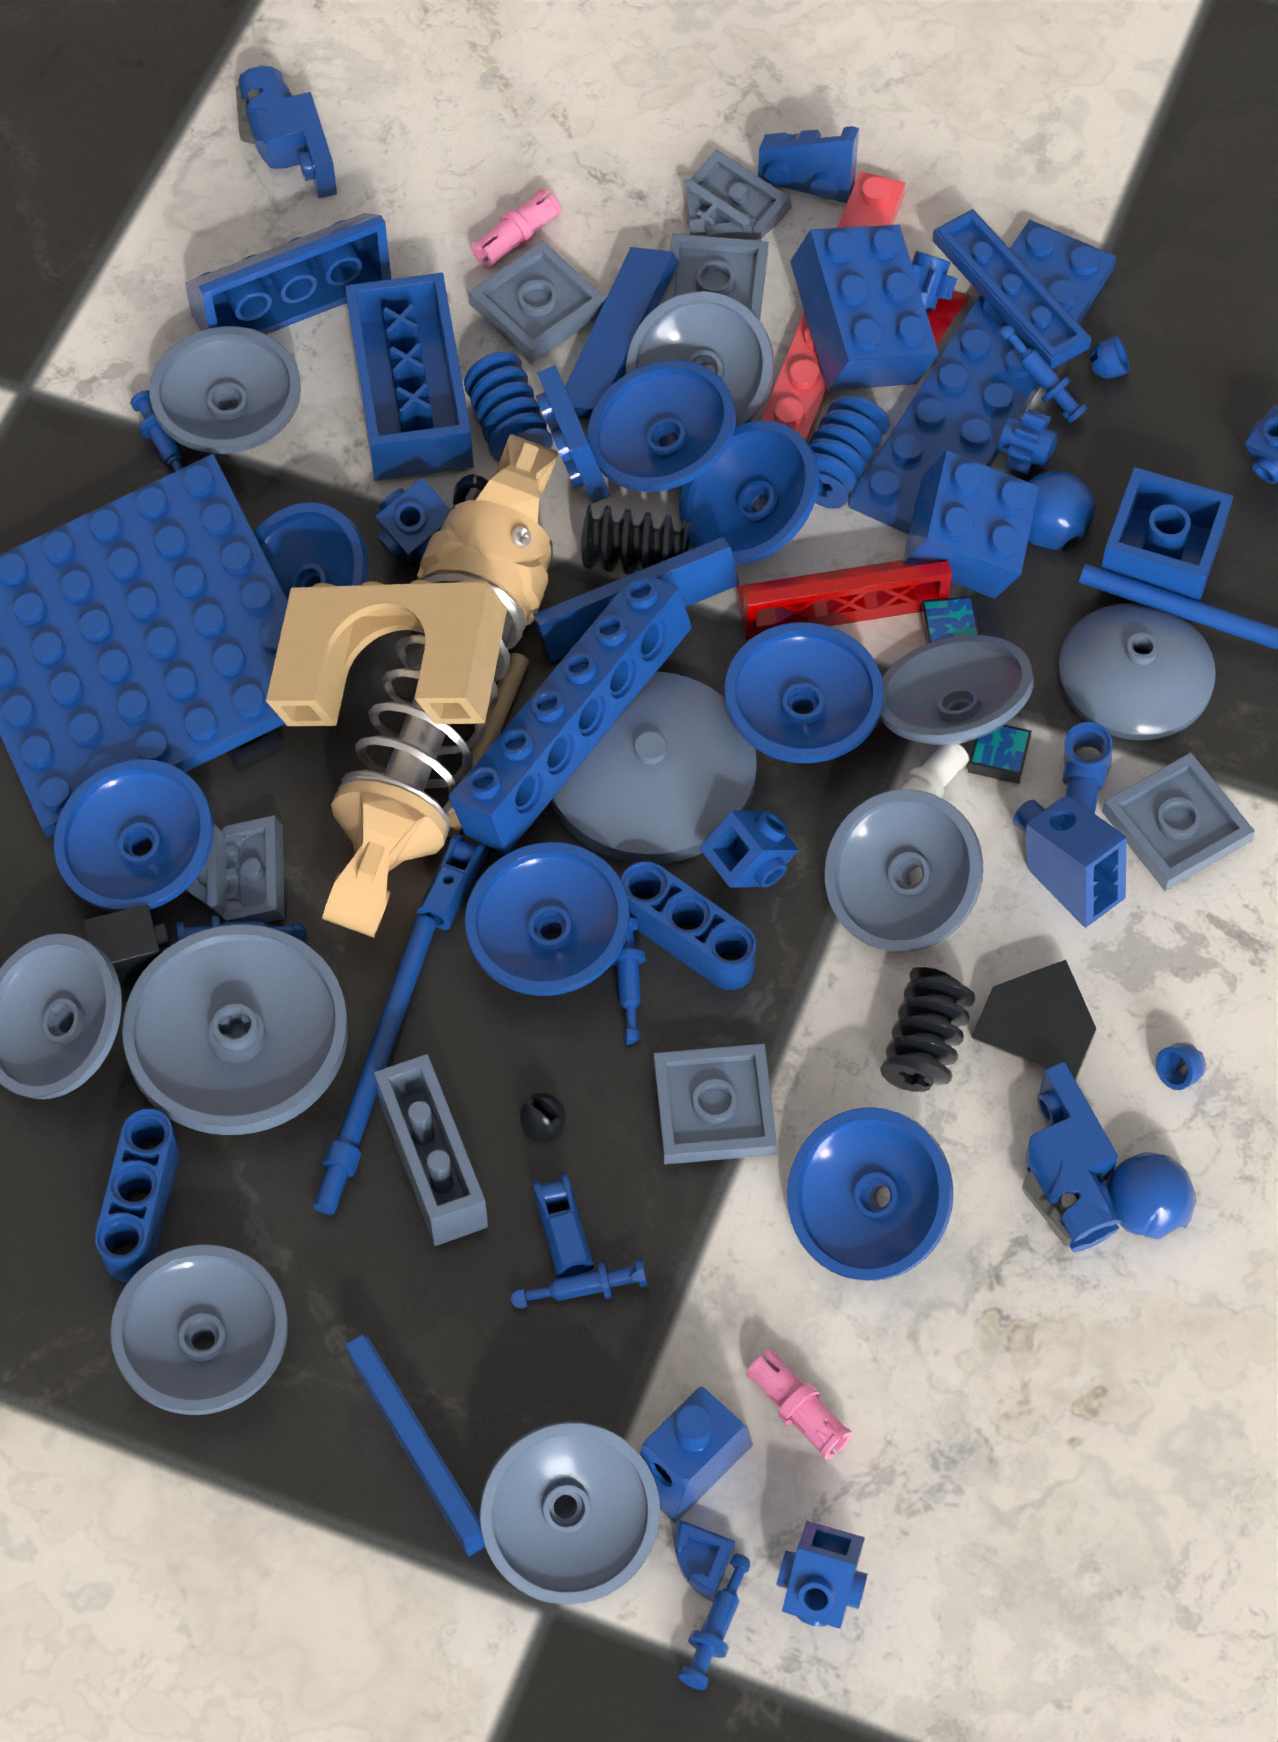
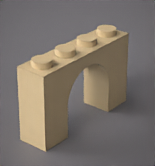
(333, 623)

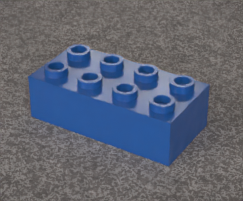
(409, 376)

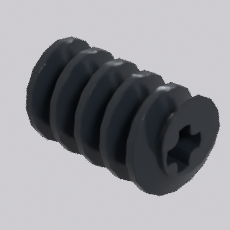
(630, 541)
(927, 1030)

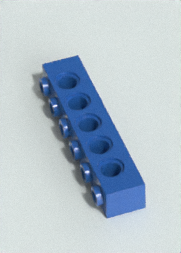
(570, 712)

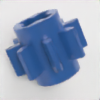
(933, 278)
(1028, 441)

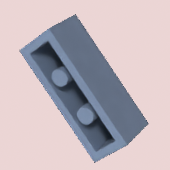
(431, 1150)

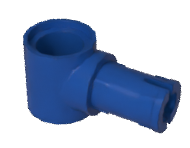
(1083, 776)

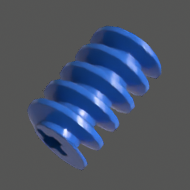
(504, 402)
(845, 445)

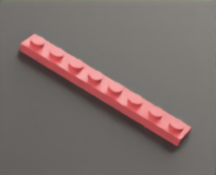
(801, 384)

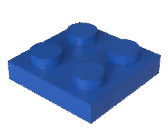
(570, 436)

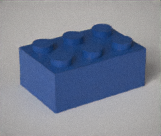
(863, 307)

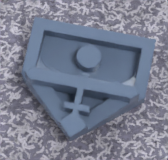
(732, 201)
(244, 872)

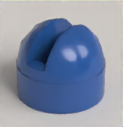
(1109, 358)
(1173, 1058)

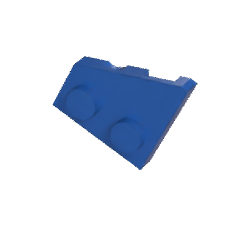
(810, 162)

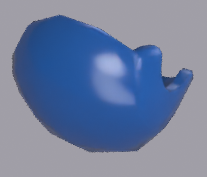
(1061, 509)
(1152, 1195)

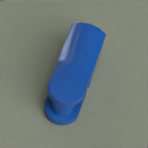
(451, 883)
(563, 1229)

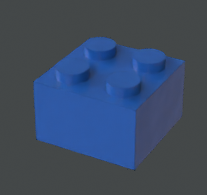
(973, 521)
(1167, 533)

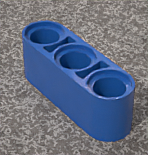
(698, 947)
(131, 1171)

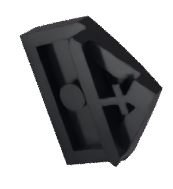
(1039, 1019)

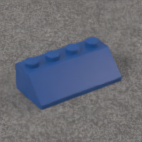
(292, 279)

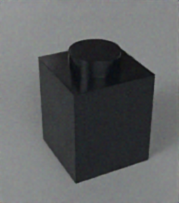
(128, 940)

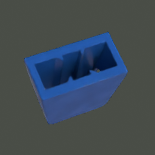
(1075, 856)
(695, 1450)

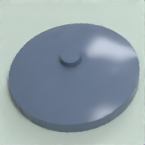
(660, 776)
(235, 1029)

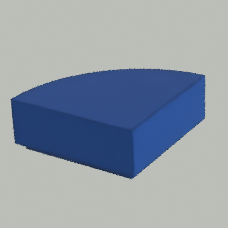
(702, 1557)

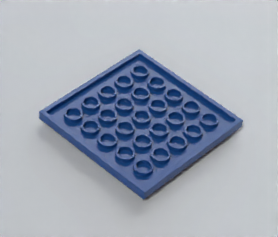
(136, 637)

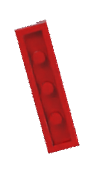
(841, 595)

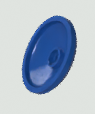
(656, 408)
(760, 467)
(313, 546)
(810, 670)
(117, 816)
(544, 891)
(837, 1186)

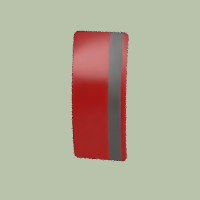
(948, 317)

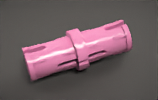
(516, 228)
(799, 1404)

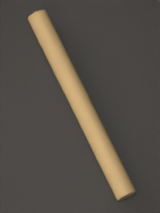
(496, 718)

